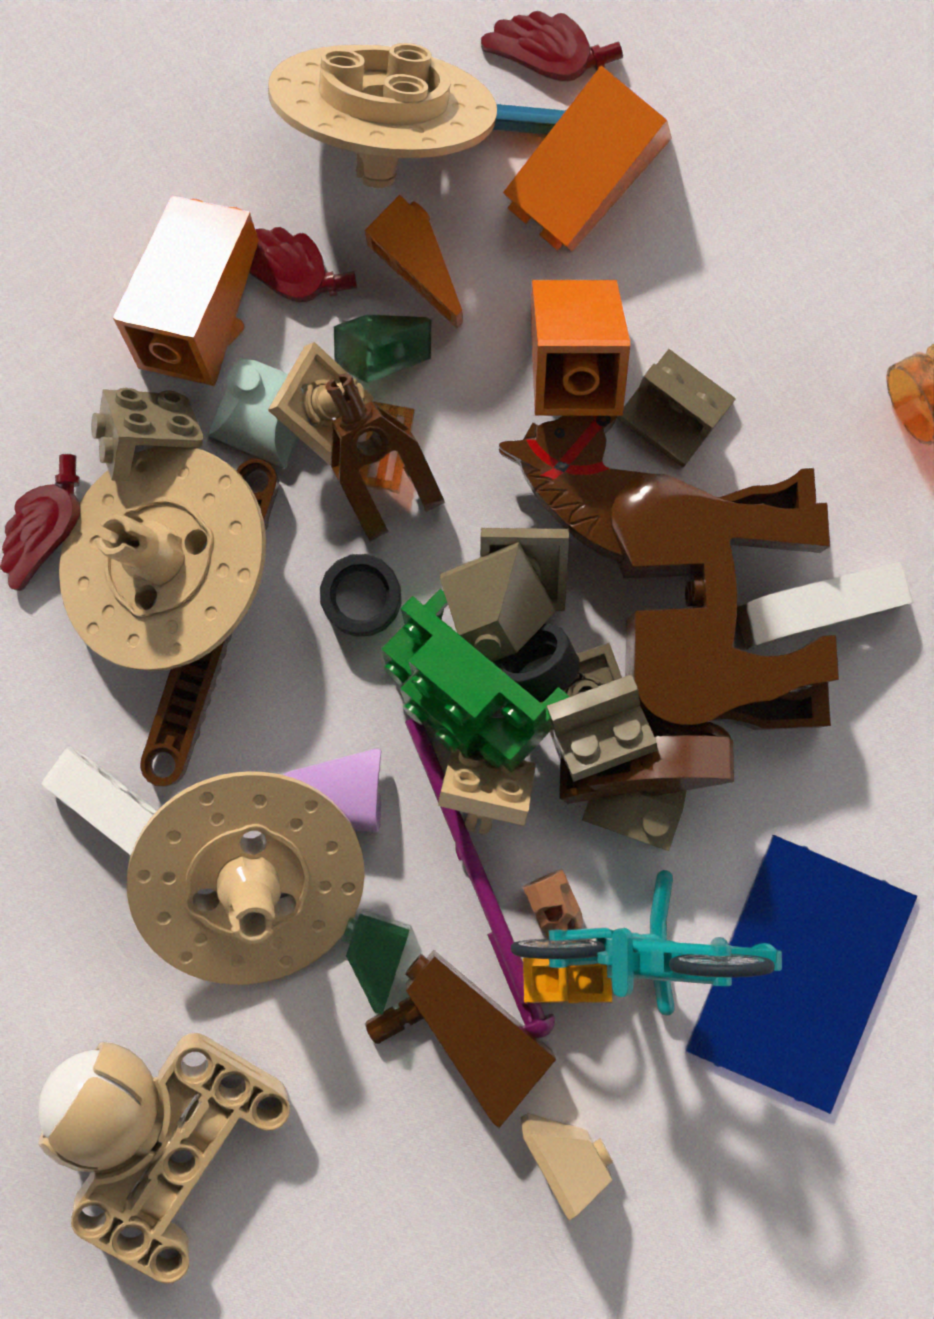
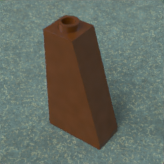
(478, 1035)

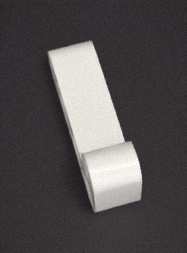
(823, 604)
(98, 798)

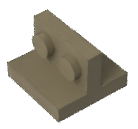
(675, 407)
(544, 549)
(601, 728)

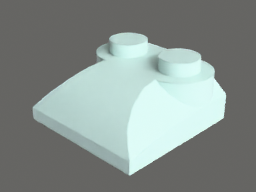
(244, 414)

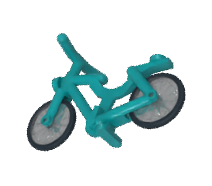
(651, 954)

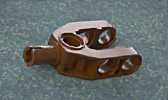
(387, 436)

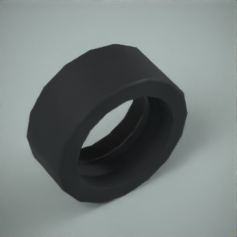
(348, 565)
(555, 673)

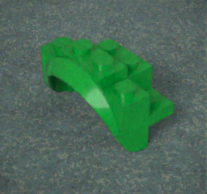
(462, 689)

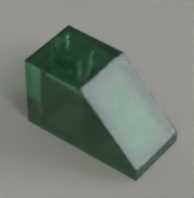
(381, 344)
(375, 953)

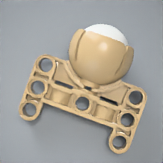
(117, 1120)

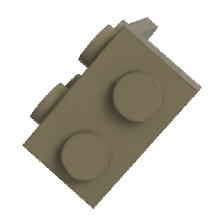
(141, 419)

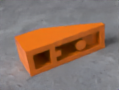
(409, 246)

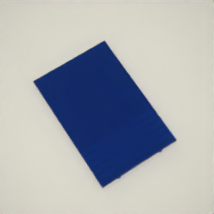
(836, 945)

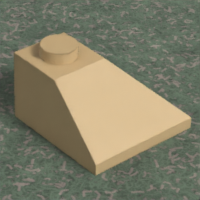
(568, 1161)

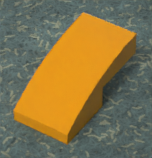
(565, 985)

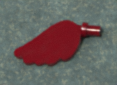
(548, 45)
(295, 266)
(40, 524)

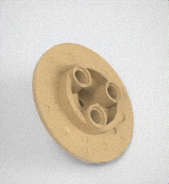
(382, 104)
(147, 543)
(243, 926)

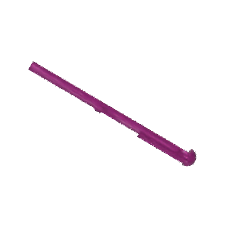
(532, 1014)

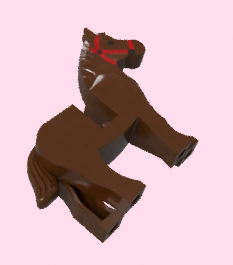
(671, 528)

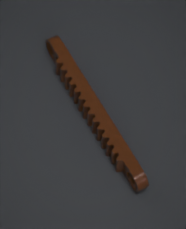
(190, 686)

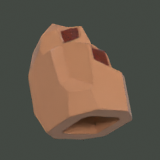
(554, 902)

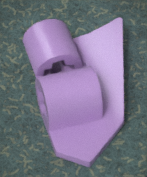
(351, 785)

